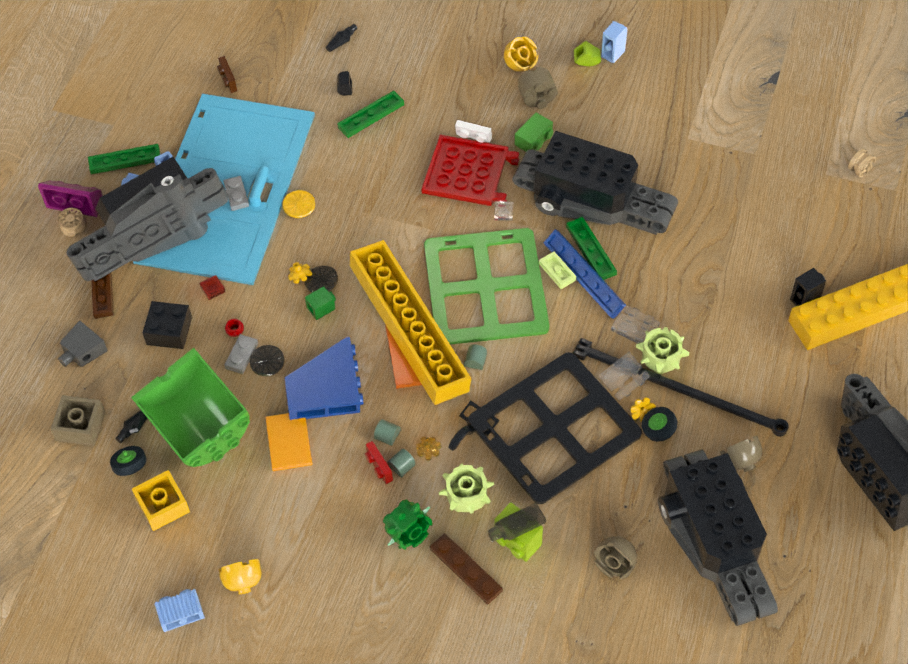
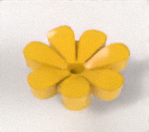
(299, 272)
(641, 408)

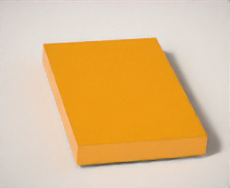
(288, 442)

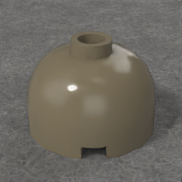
(745, 454)
(616, 557)

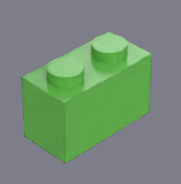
(534, 133)

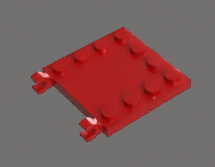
(467, 170)

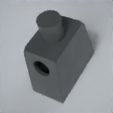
(81, 346)

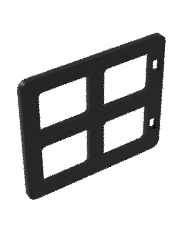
(555, 427)

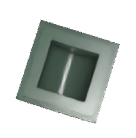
(475, 357)
(386, 432)
(401, 462)

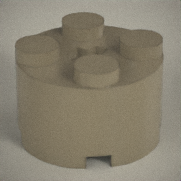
(537, 87)

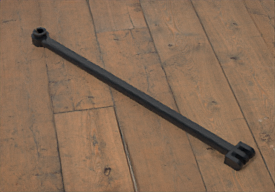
(584, 349)

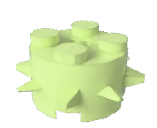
(662, 350)
(466, 488)

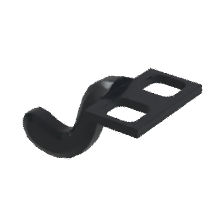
(467, 430)

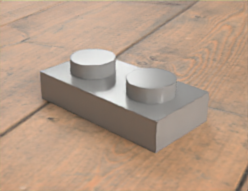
(236, 193)
(241, 354)

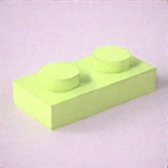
(557, 270)

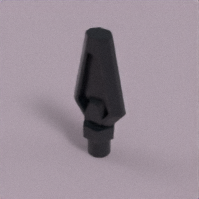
(341, 38)
(131, 426)

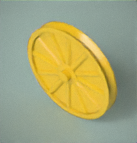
(298, 204)

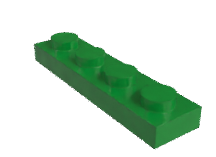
(370, 114)
(123, 159)
(591, 248)

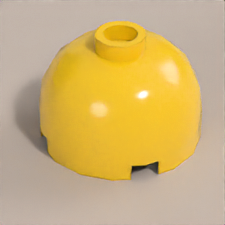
(520, 54)
(241, 576)

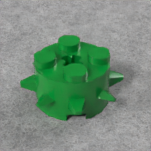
(407, 524)

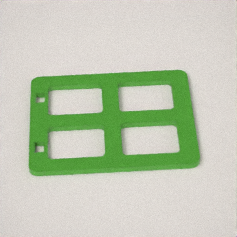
(486, 285)

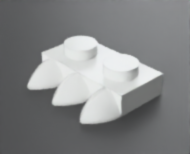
(473, 131)

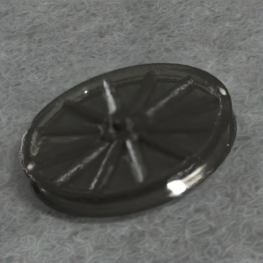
(320, 277)
(267, 360)

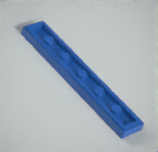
(585, 274)

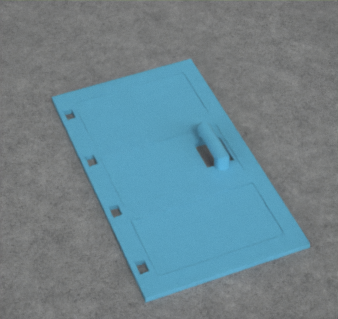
(248, 142)

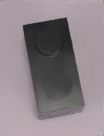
(807, 287)

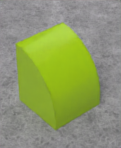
(587, 54)

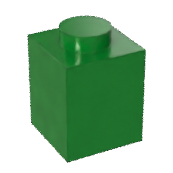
(320, 302)

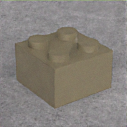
(78, 420)

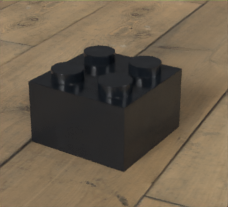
(167, 325)

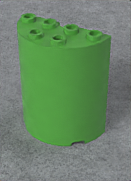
(194, 411)

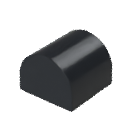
(344, 83)

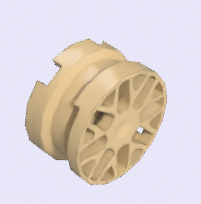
(861, 162)
(72, 222)

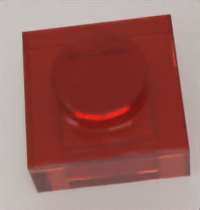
(212, 287)

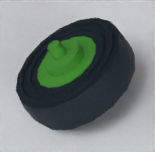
(659, 424)
(128, 460)

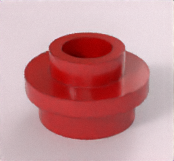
(234, 323)

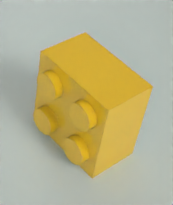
(160, 500)

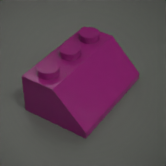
(62, 195)

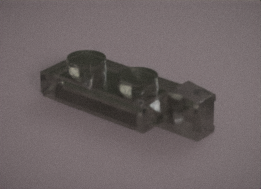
(517, 523)

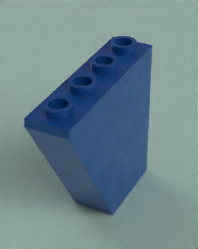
(325, 384)

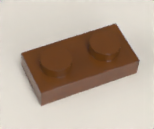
(228, 79)

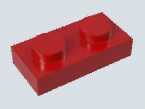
(381, 467)

